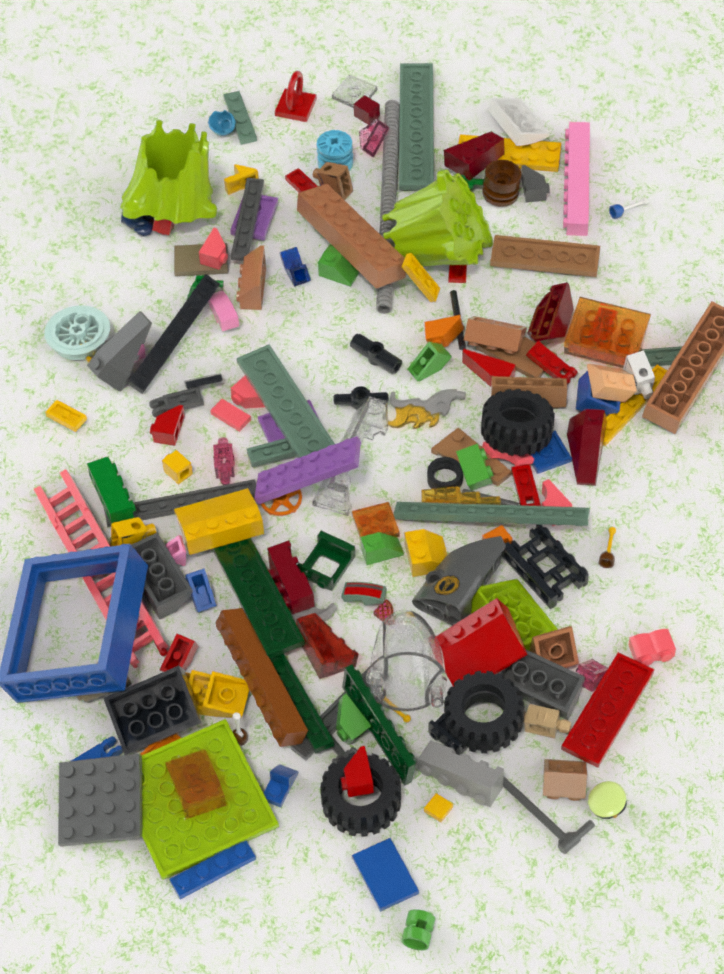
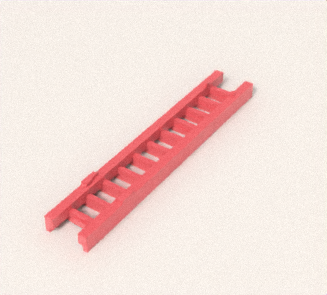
(72, 546)

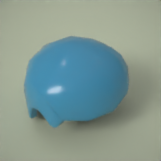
(221, 122)

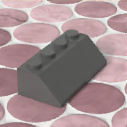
(164, 582)
(545, 683)

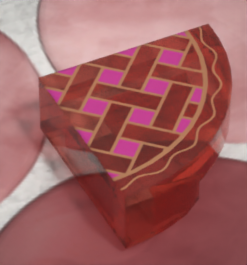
(383, 610)

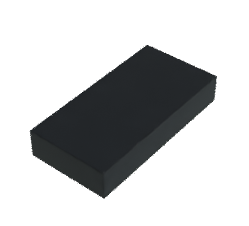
(200, 381)

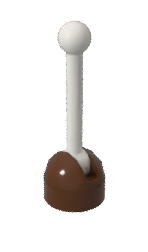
(239, 732)

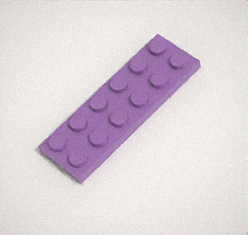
(308, 470)

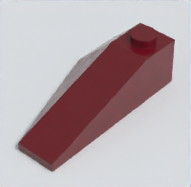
(586, 441)

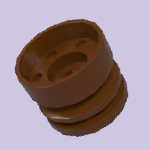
(501, 182)

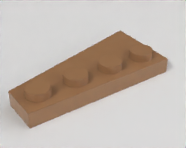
(459, 440)

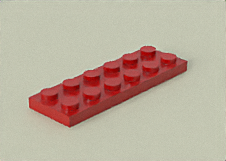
(607, 709)

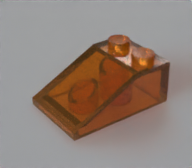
(196, 784)

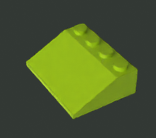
(526, 613)

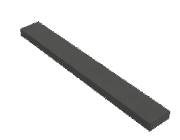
(165, 505)

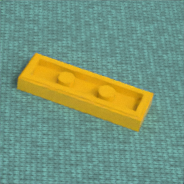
(420, 277)

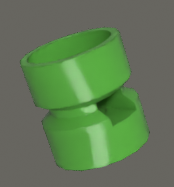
(418, 929)

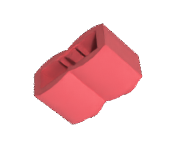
(652, 646)

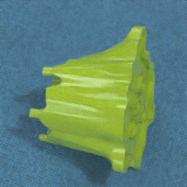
(171, 177)
(440, 223)

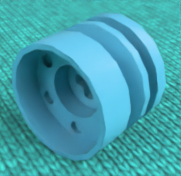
(335, 147)

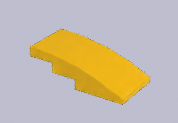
(218, 693)

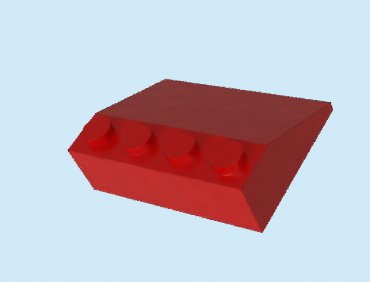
(481, 642)

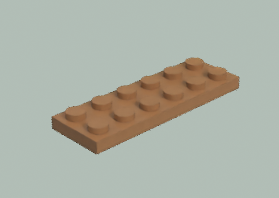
(545, 255)

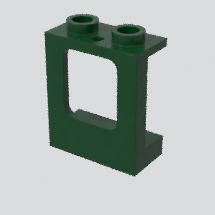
(332, 549)

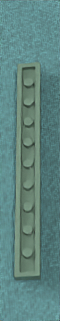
(492, 513)

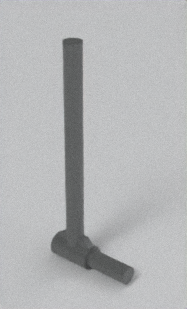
(566, 840)

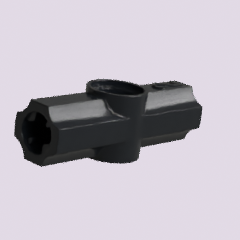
(376, 353)

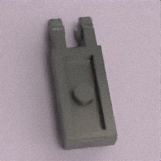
(188, 398)

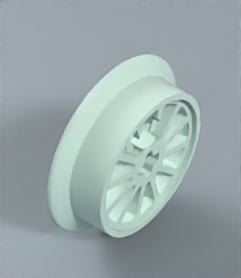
(69, 341)

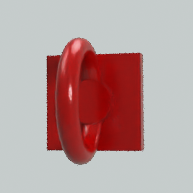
(295, 103)

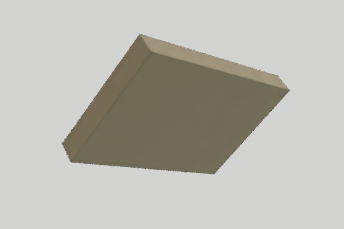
(188, 262)

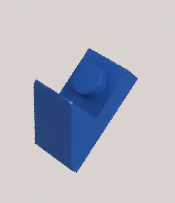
(202, 593)
(280, 784)

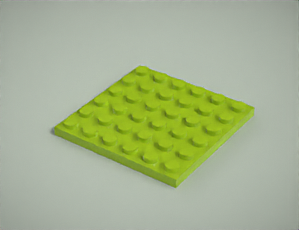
(183, 843)

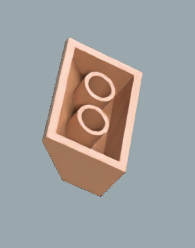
(253, 280)
(494, 334)

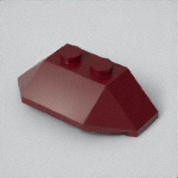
(552, 314)

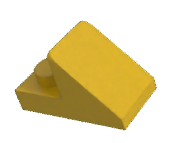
(238, 181)

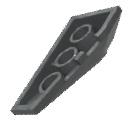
(117, 356)

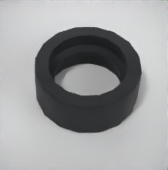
(444, 463)

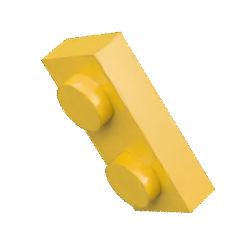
(66, 415)

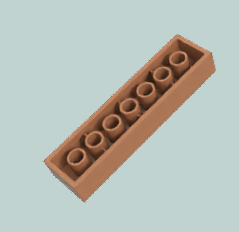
(351, 235)
(688, 371)

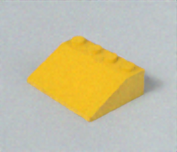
(219, 521)

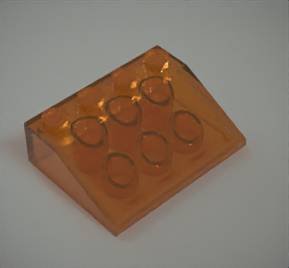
(605, 332)

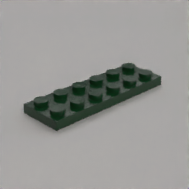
(381, 727)

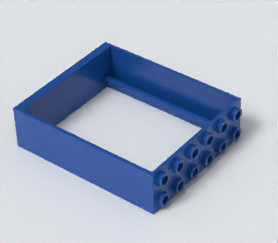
(119, 631)

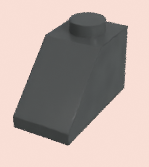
(533, 185)

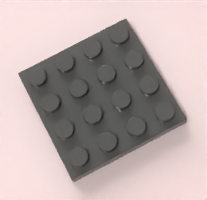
(100, 800)

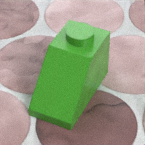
(429, 361)
(380, 547)
(350, 720)

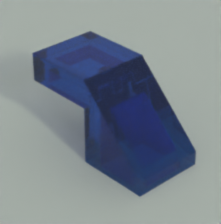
(293, 266)

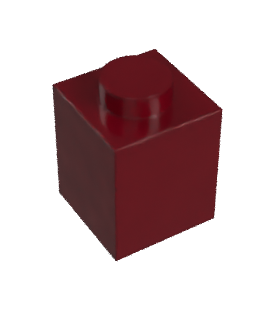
(366, 109)

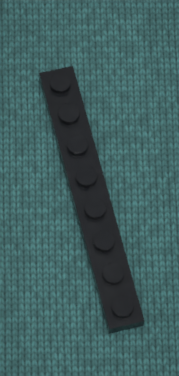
(173, 334)

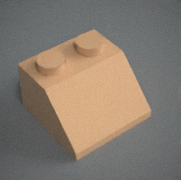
(611, 383)

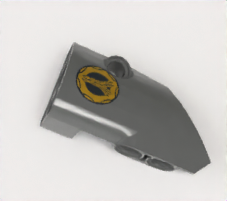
(457, 578)

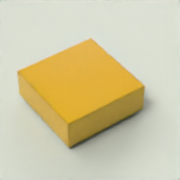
(438, 807)

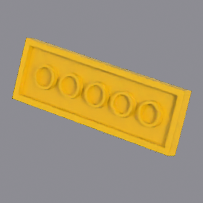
(537, 156)

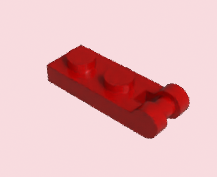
(550, 362)
(525, 485)

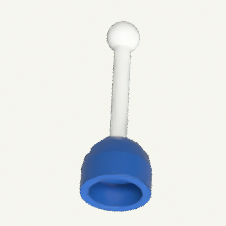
(617, 210)

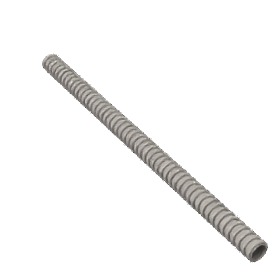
(388, 190)

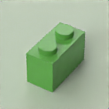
(474, 466)

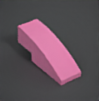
(223, 311)

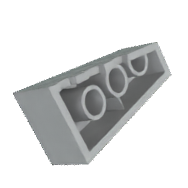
(461, 773)

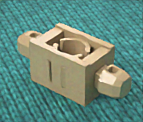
(544, 721)

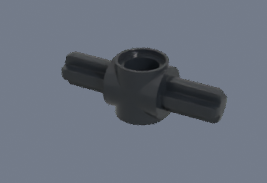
(358, 397)

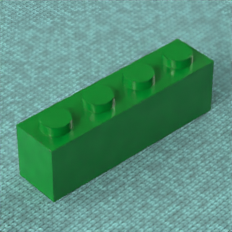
(110, 490)

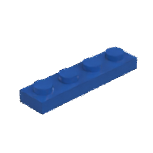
(212, 869)

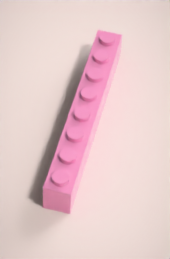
(578, 179)

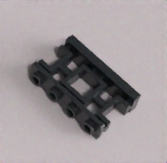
(535, 576)

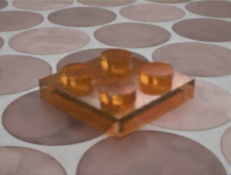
(375, 519)

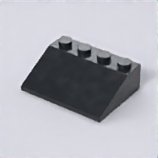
(153, 710)

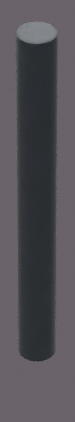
(456, 311)

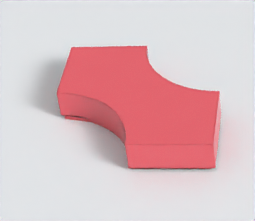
(516, 459)

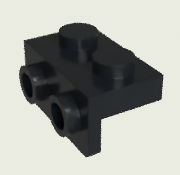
(439, 732)

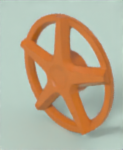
(283, 500)

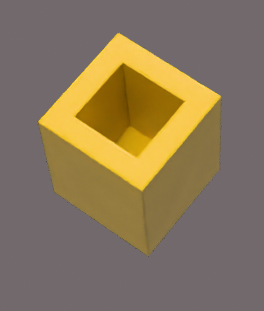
(177, 466)

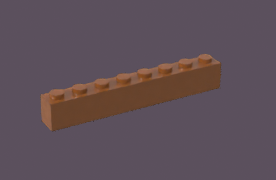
(261, 677)

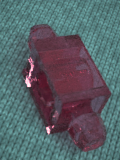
(224, 470)

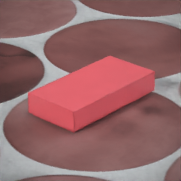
(230, 415)

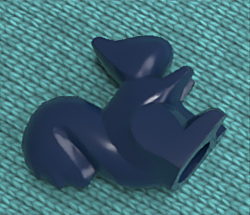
(140, 225)

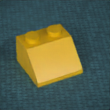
(424, 551)

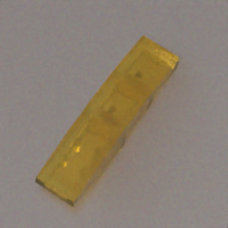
(453, 495)

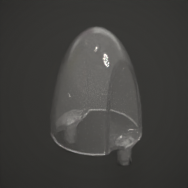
(407, 664)

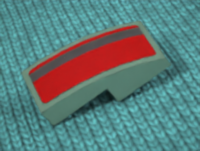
(367, 592)

